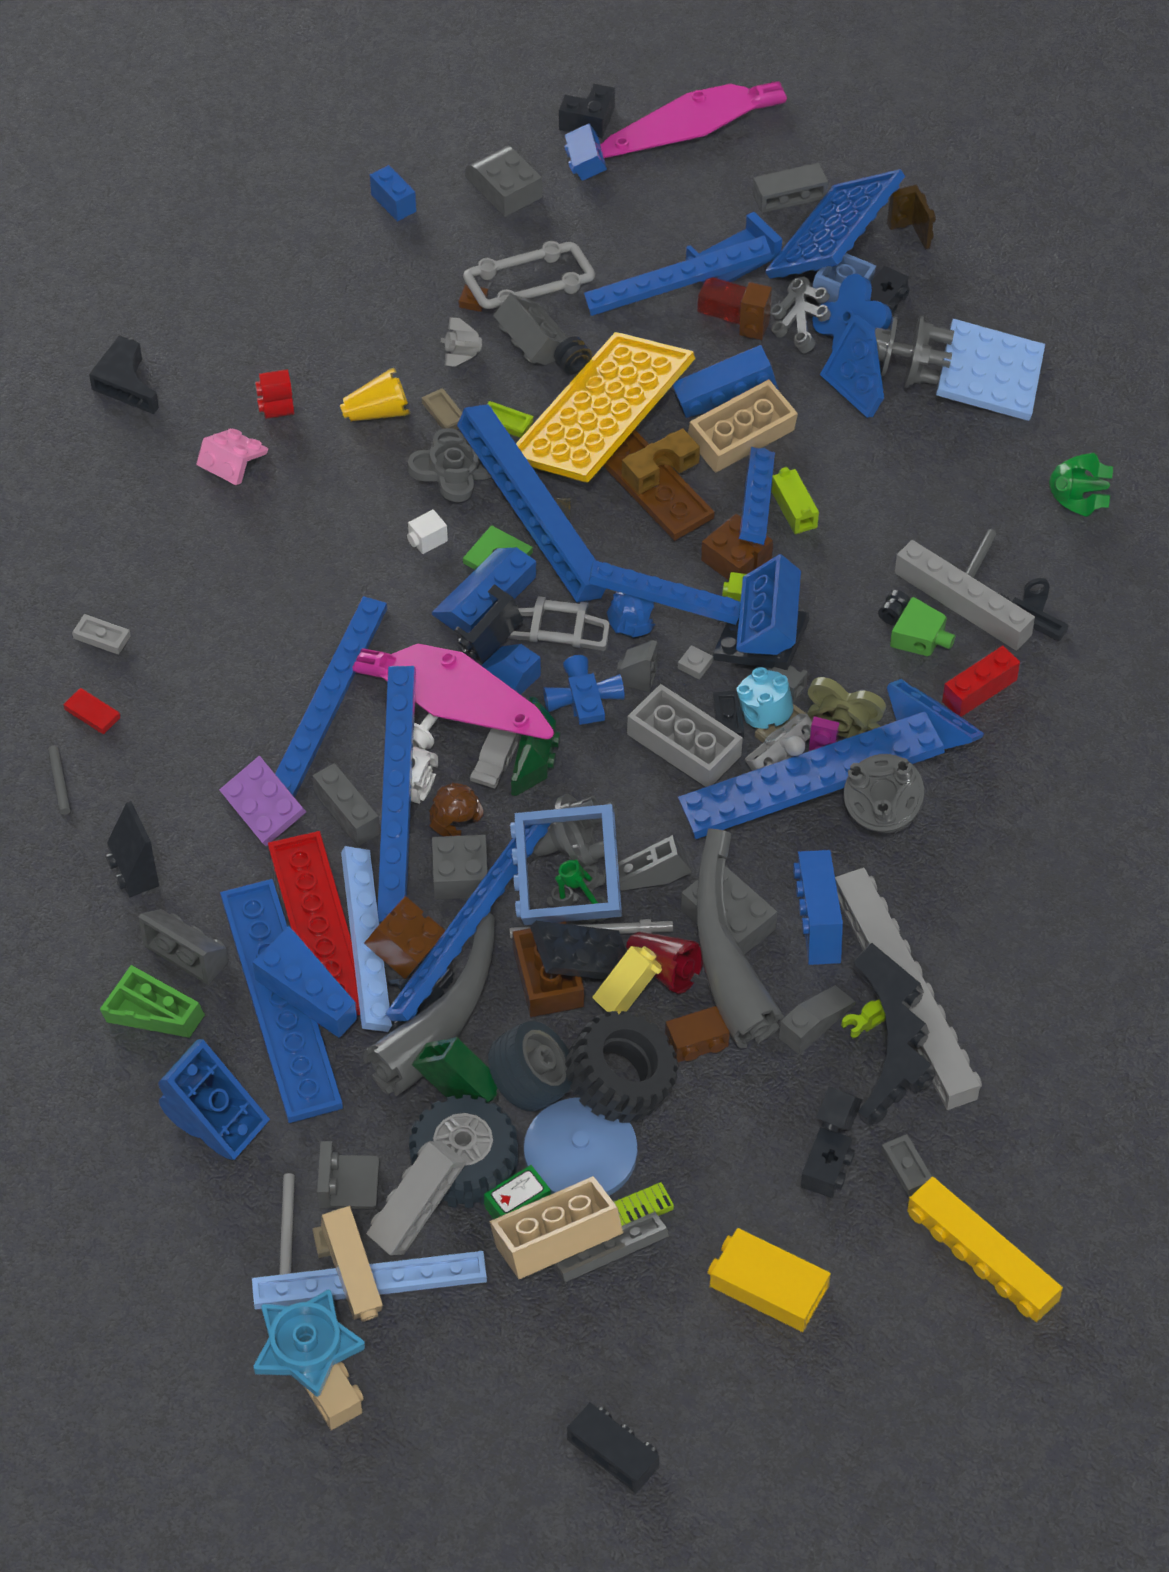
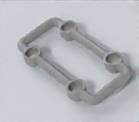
(550, 252)

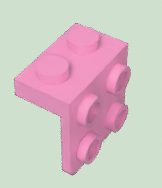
(228, 454)

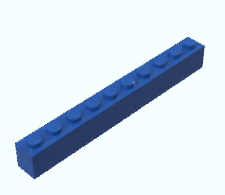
(530, 500)

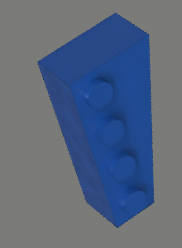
(723, 381)
(819, 906)
(304, 982)

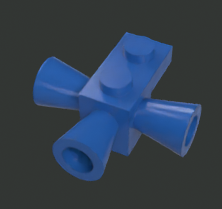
(583, 691)

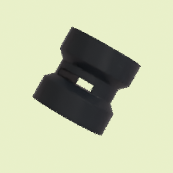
(893, 608)

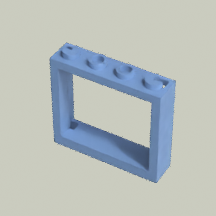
(567, 913)

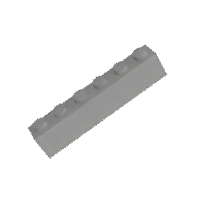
(964, 595)

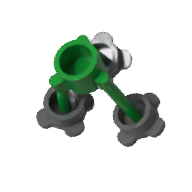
(574, 876)

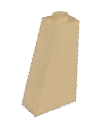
(351, 1263)

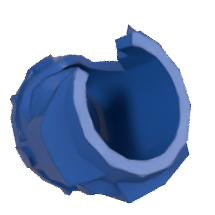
(630, 615)

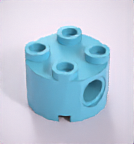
(765, 698)

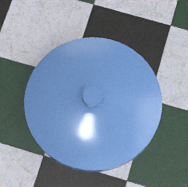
(573, 1144)

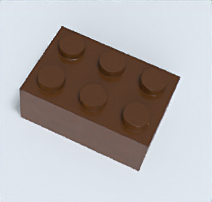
(544, 991)

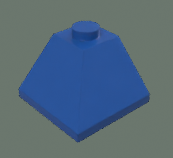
(515, 666)

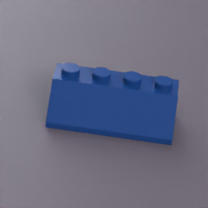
(470, 601)
(769, 608)

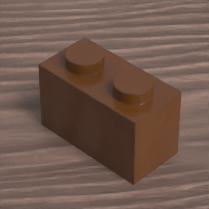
(755, 311)
(697, 1034)

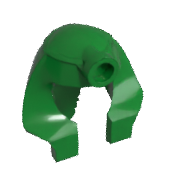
(1070, 482)

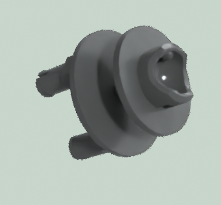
(918, 352)
(884, 793)

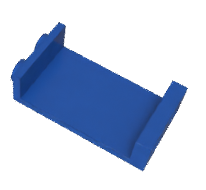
(754, 229)

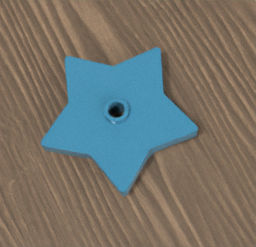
(287, 1348)

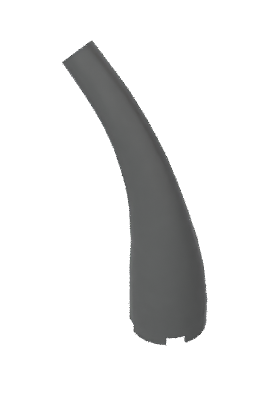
(735, 986)
(441, 1020)

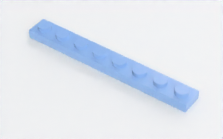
(363, 921)
(388, 1276)

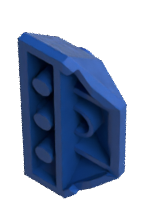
(949, 726)

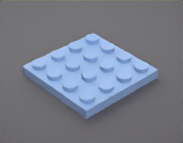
(991, 370)

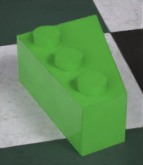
(151, 1005)

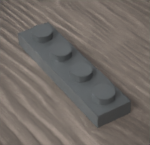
(634, 1237)

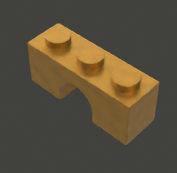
(675, 449)

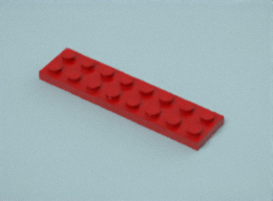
(314, 905)

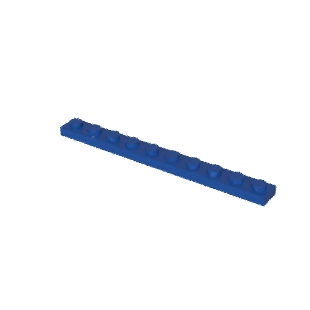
(329, 694)
(396, 788)
(461, 928)

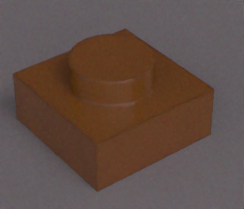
(468, 300)

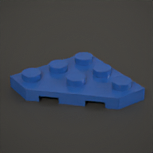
(856, 368)

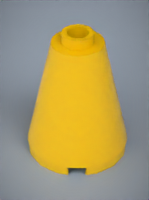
(376, 399)

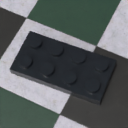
(578, 949)

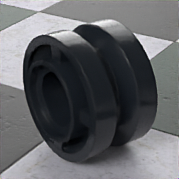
(572, 355)

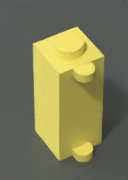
(627, 979)

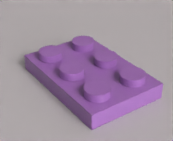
(262, 800)

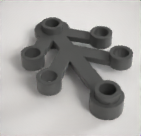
(798, 291)

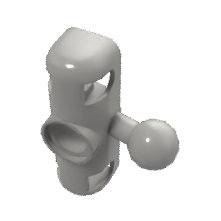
(782, 743)

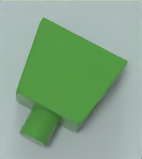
(921, 629)

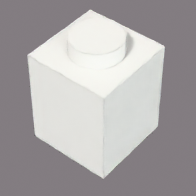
(427, 532)

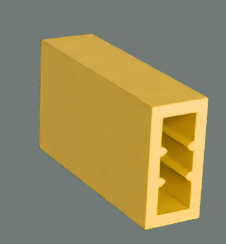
(769, 1279)

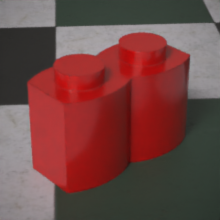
(275, 394)

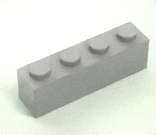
(415, 1197)

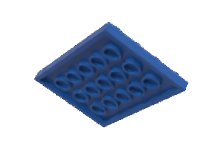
(835, 224)

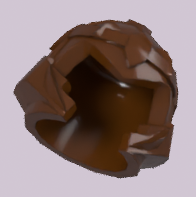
(454, 803)

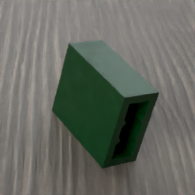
(455, 1070)

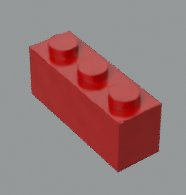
(981, 681)

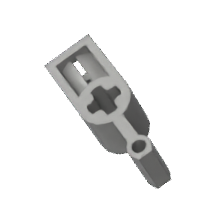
(495, 757)

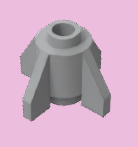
(461, 342)

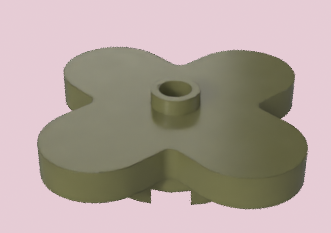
(854, 711)

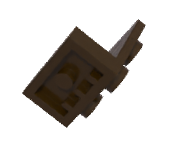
(908, 208)

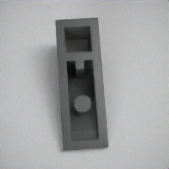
(654, 865)
(813, 1018)

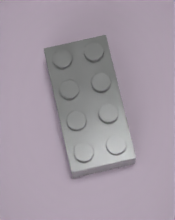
(684, 736)

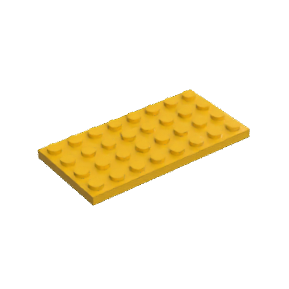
(602, 406)

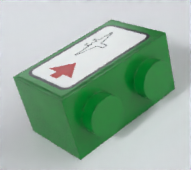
(516, 1192)

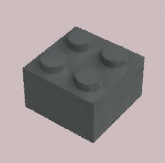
(458, 865)

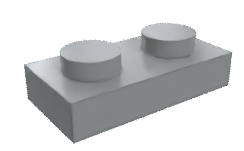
(101, 634)

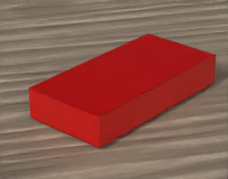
(91, 711)

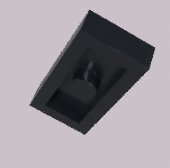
(728, 711)

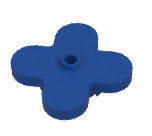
(853, 300)

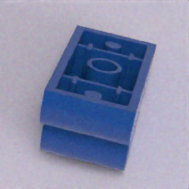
(210, 1102)

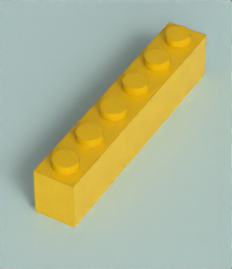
(984, 1249)

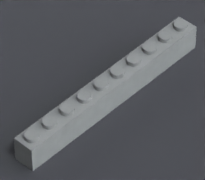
(872, 924)

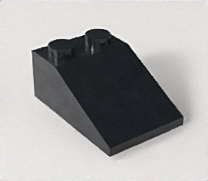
(132, 854)

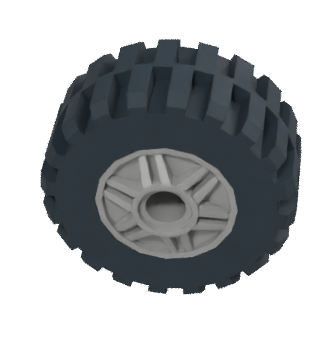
(478, 1136)

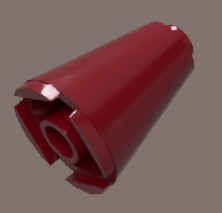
(677, 956)

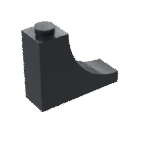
(117, 376)

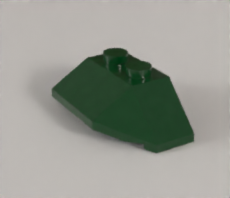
(534, 756)

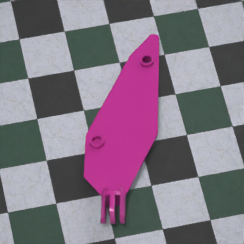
(692, 116)
(459, 689)

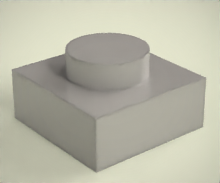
(695, 662)

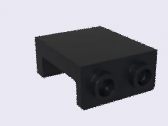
(492, 628)

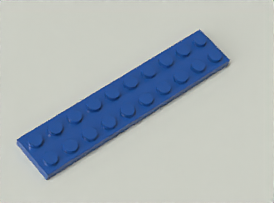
(804, 775)
(289, 1035)

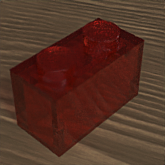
(721, 299)

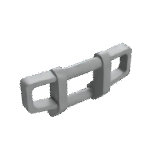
(575, 639)

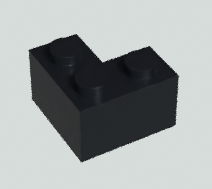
(596, 110)

